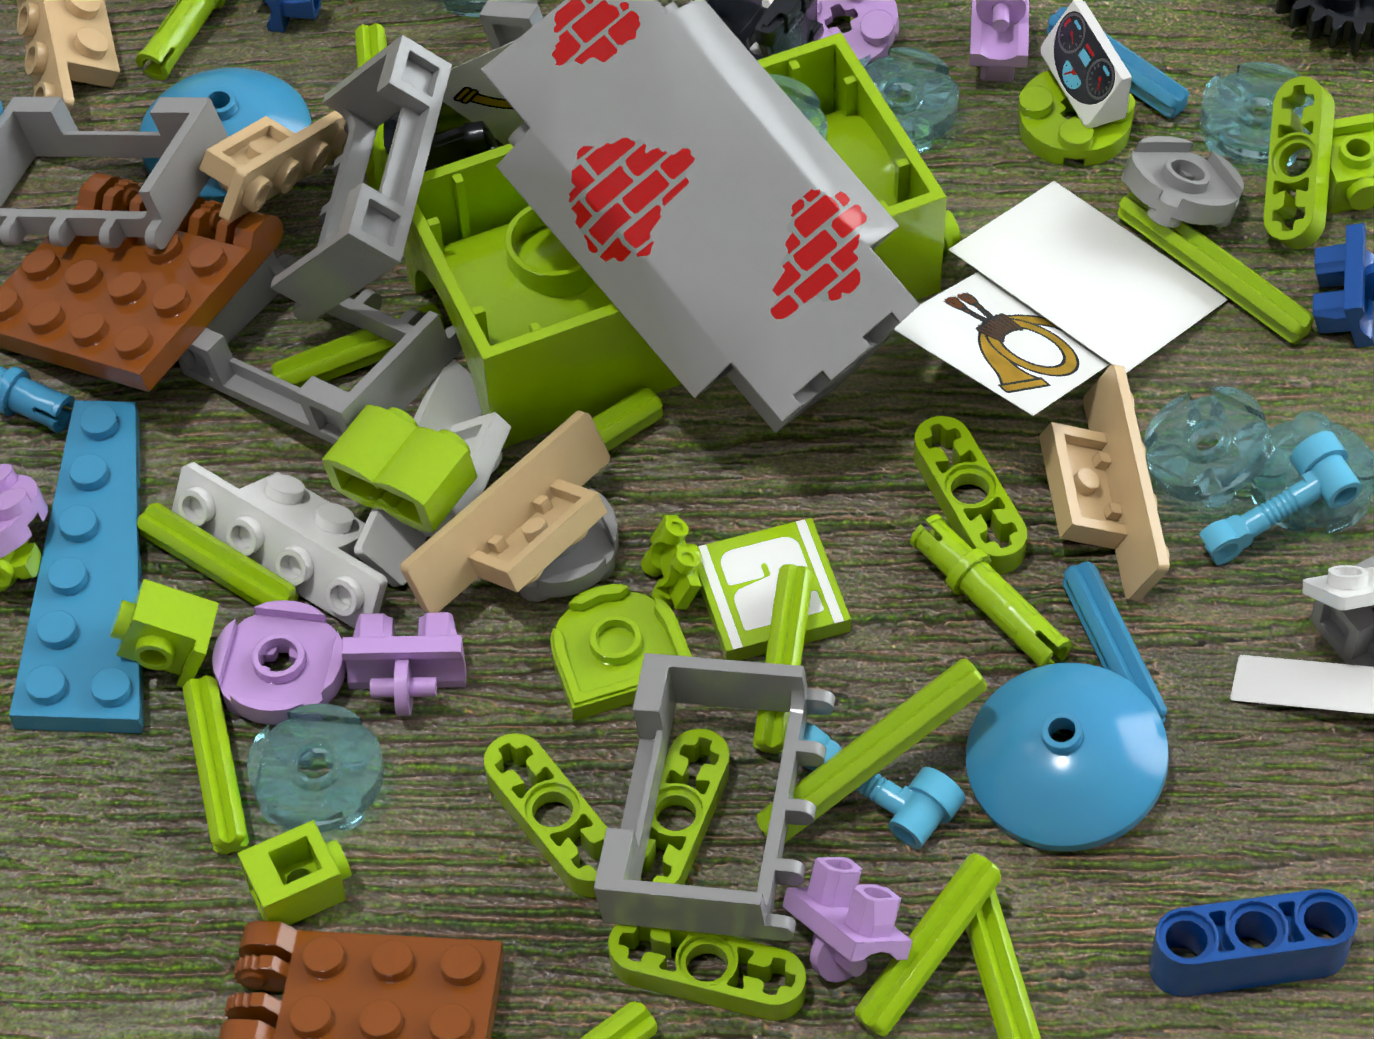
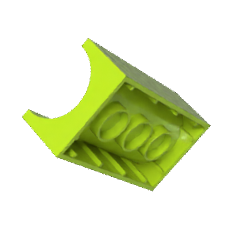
(542, 328)

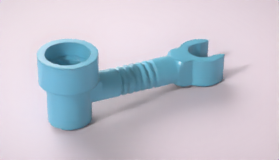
(1324, 474)
(917, 808)

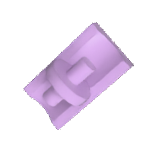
(999, 37)
(404, 664)
(846, 919)

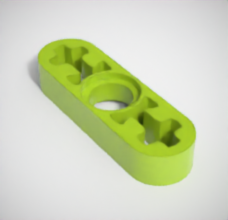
(1313, 184)
(969, 468)
(548, 785)
(683, 845)
(751, 1000)

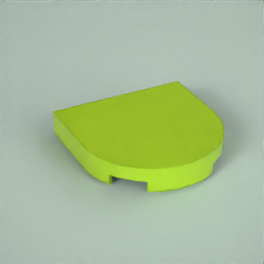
(603, 645)

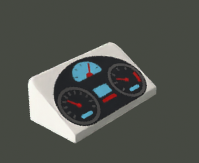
(1087, 67)

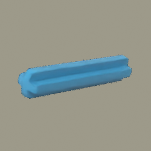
(1147, 81)
(1107, 629)

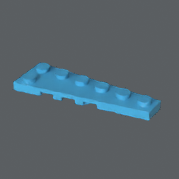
(86, 568)

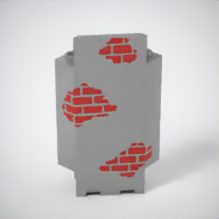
(699, 199)

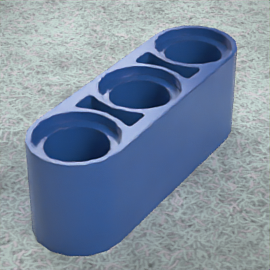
(1275, 920)

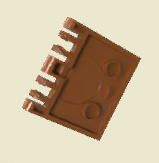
(130, 306)
(362, 986)

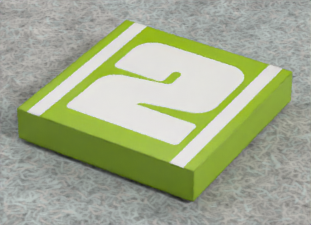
(741, 586)

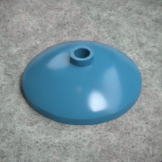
(240, 99)
(1071, 790)

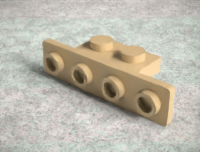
(66, 44)
(270, 160)
(1104, 484)
(517, 521)

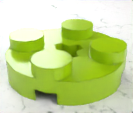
(1056, 137)

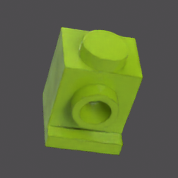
(1351, 164)
(165, 629)
(295, 874)

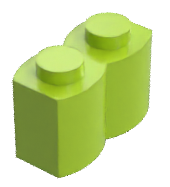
(400, 467)

